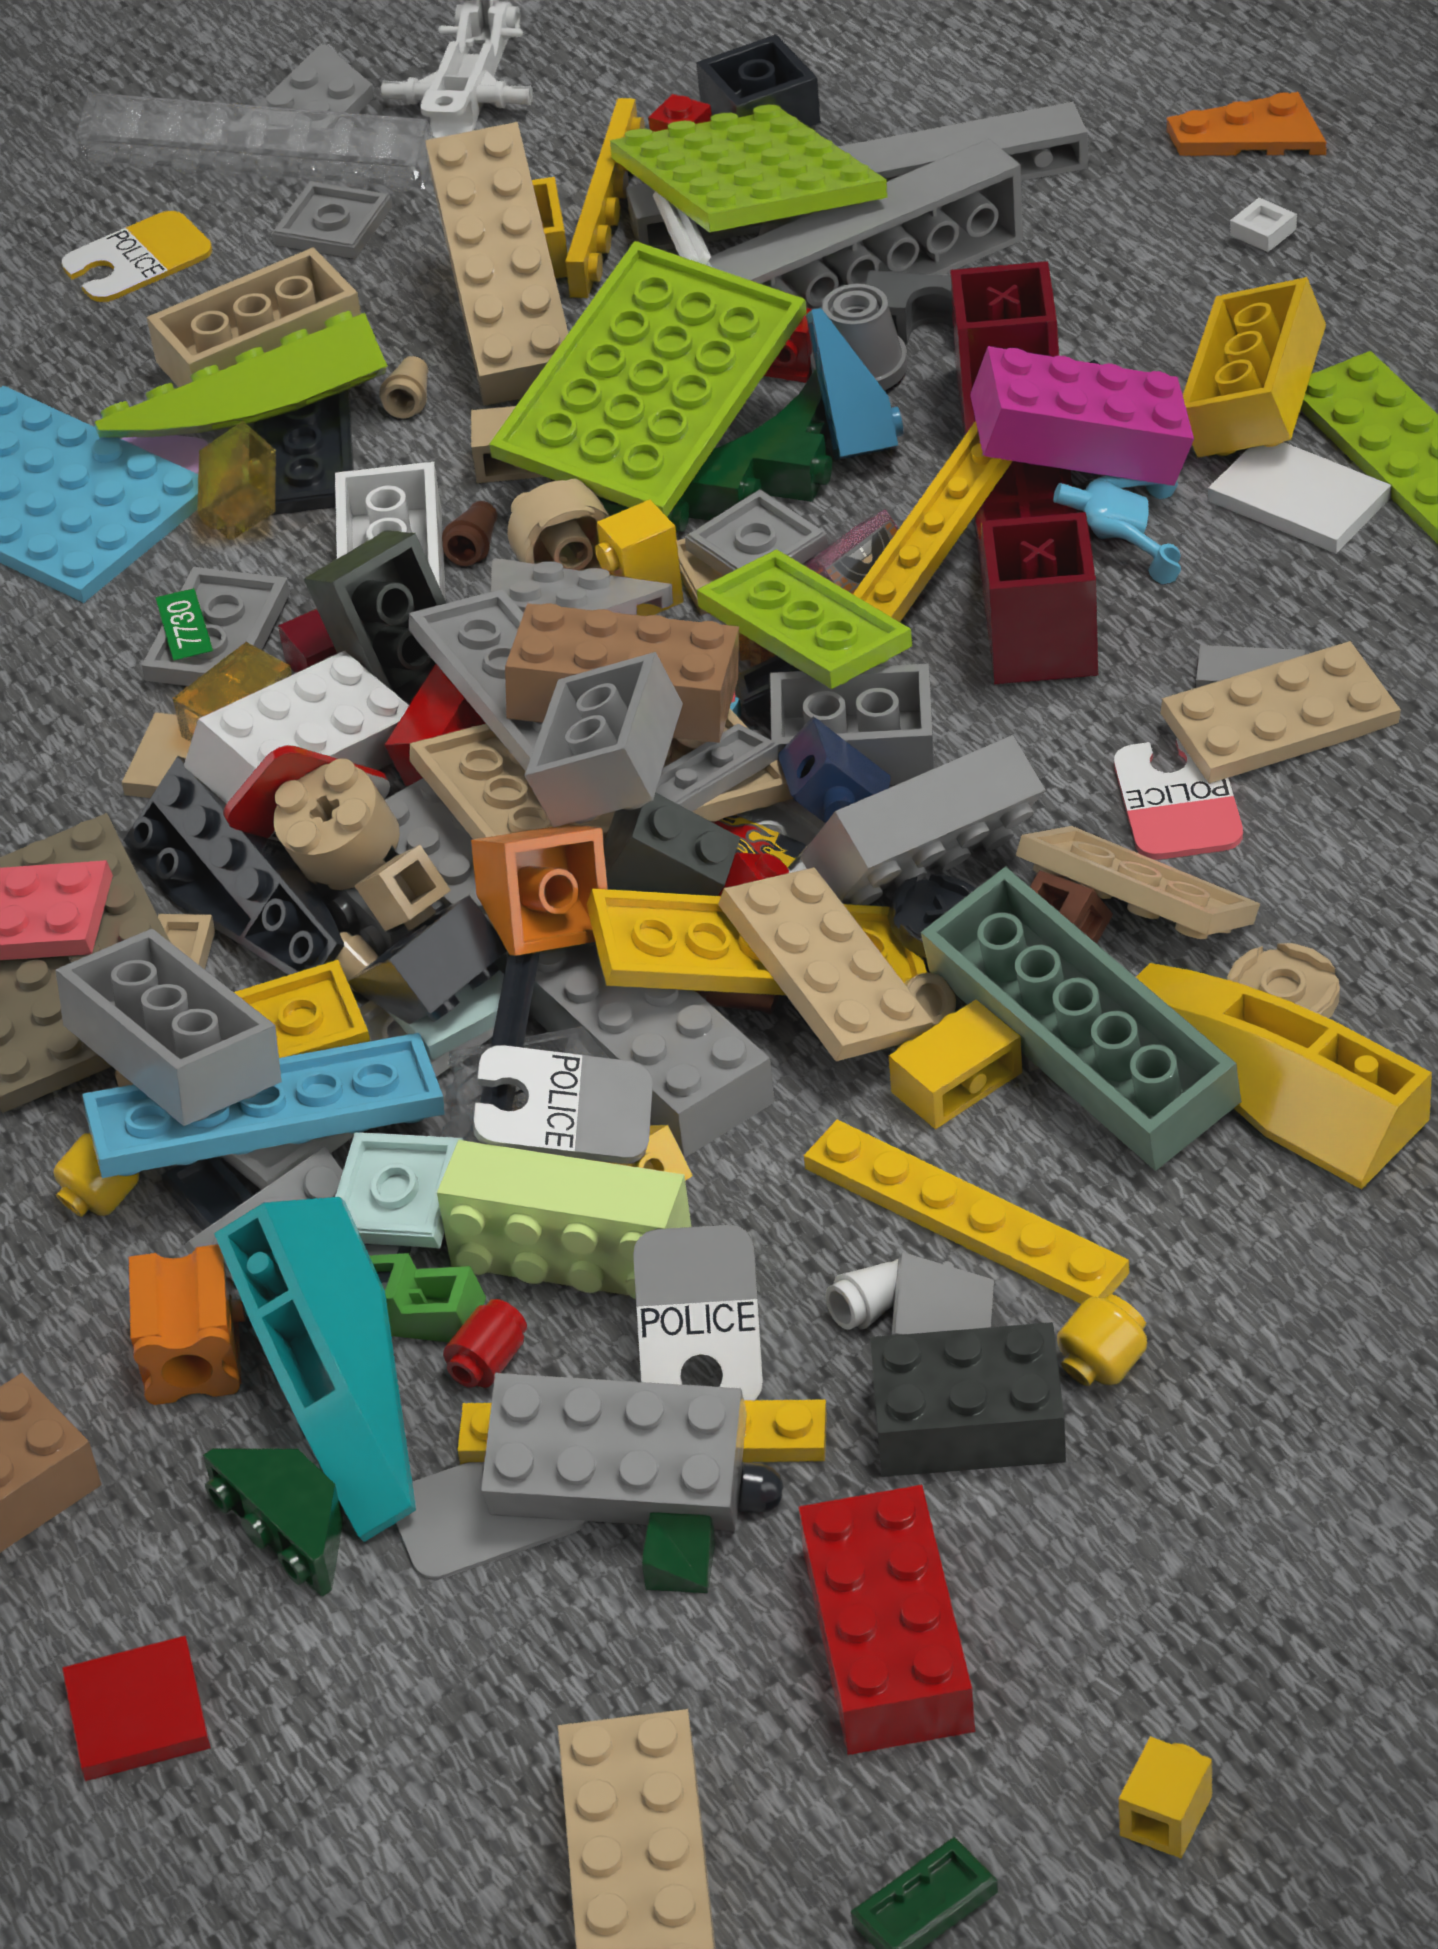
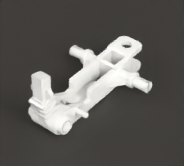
(466, 80)

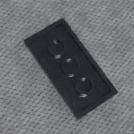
(309, 451)

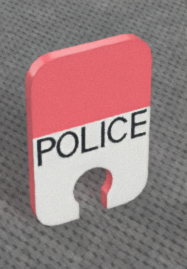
(1175, 810)

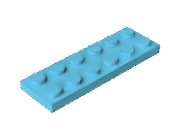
(318, 1097)

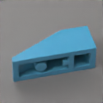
(853, 400)

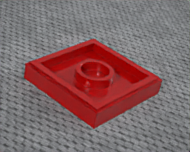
(135, 1708)

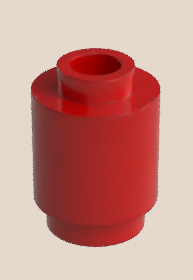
(485, 1344)

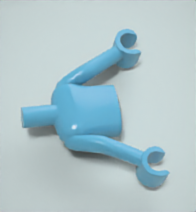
(1124, 515)

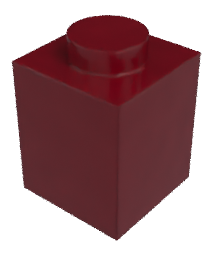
(305, 641)

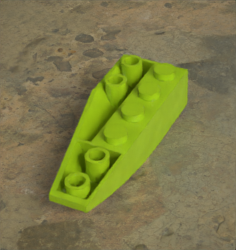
(258, 385)

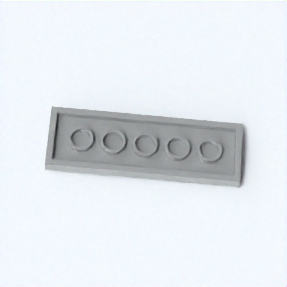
(471, 646)

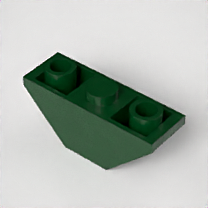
(281, 1505)

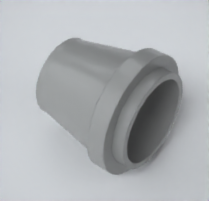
(867, 325)

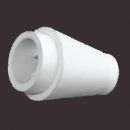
(862, 1295)

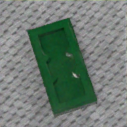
(925, 1899)

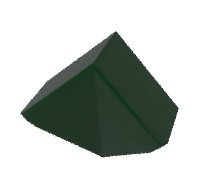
(678, 1552)

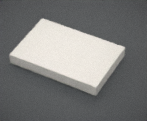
(1300, 494)

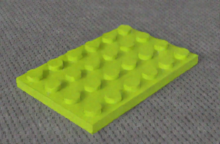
(746, 168)
(649, 378)

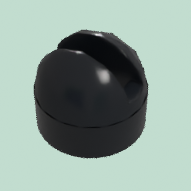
(759, 1488)

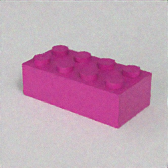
(1081, 416)

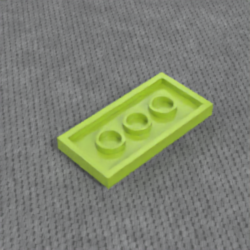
(804, 618)

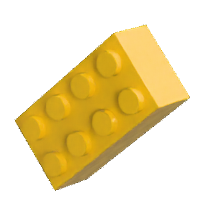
(1253, 367)

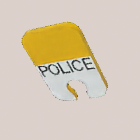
(139, 255)

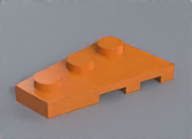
(1258, 124)

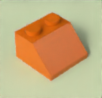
(540, 885)

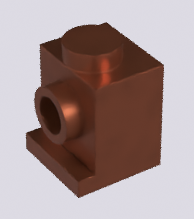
(1075, 902)

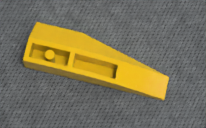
(1304, 1074)

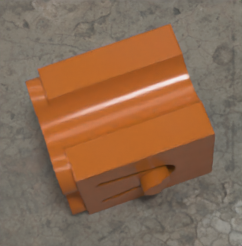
(185, 1325)

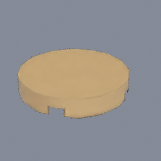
(1279, 968)

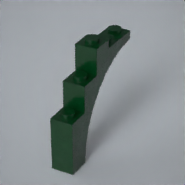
(778, 457)

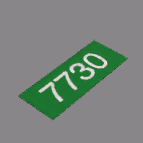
(184, 624)

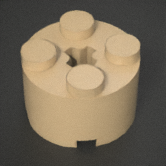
(557, 525)
(335, 824)

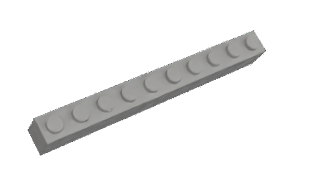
(1039, 139)

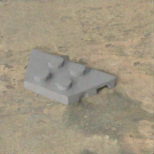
(322, 84)
(575, 588)

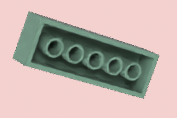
(1083, 1018)

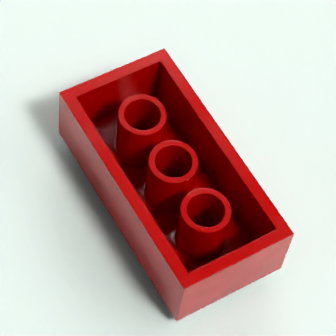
(886, 1620)

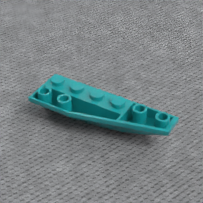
(329, 1347)

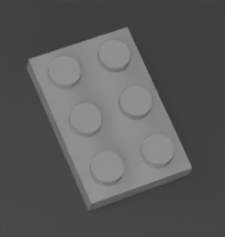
(235, 611)

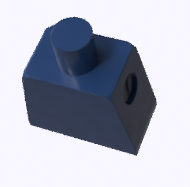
(838, 774)

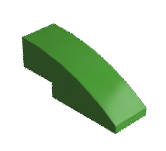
(428, 1300)

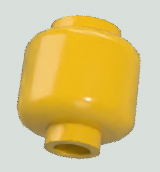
(82, 1182)
(1102, 1340)

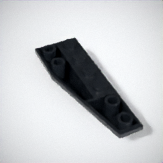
(233, 875)

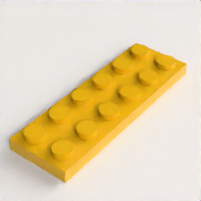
(695, 946)

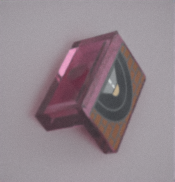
(855, 552)

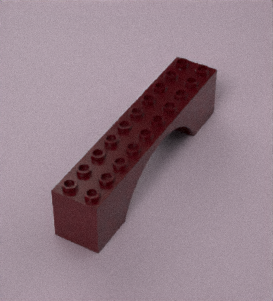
(1029, 548)

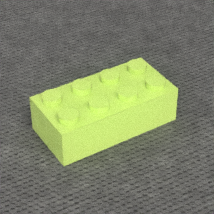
(554, 1215)

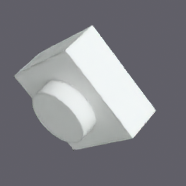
(1263, 224)

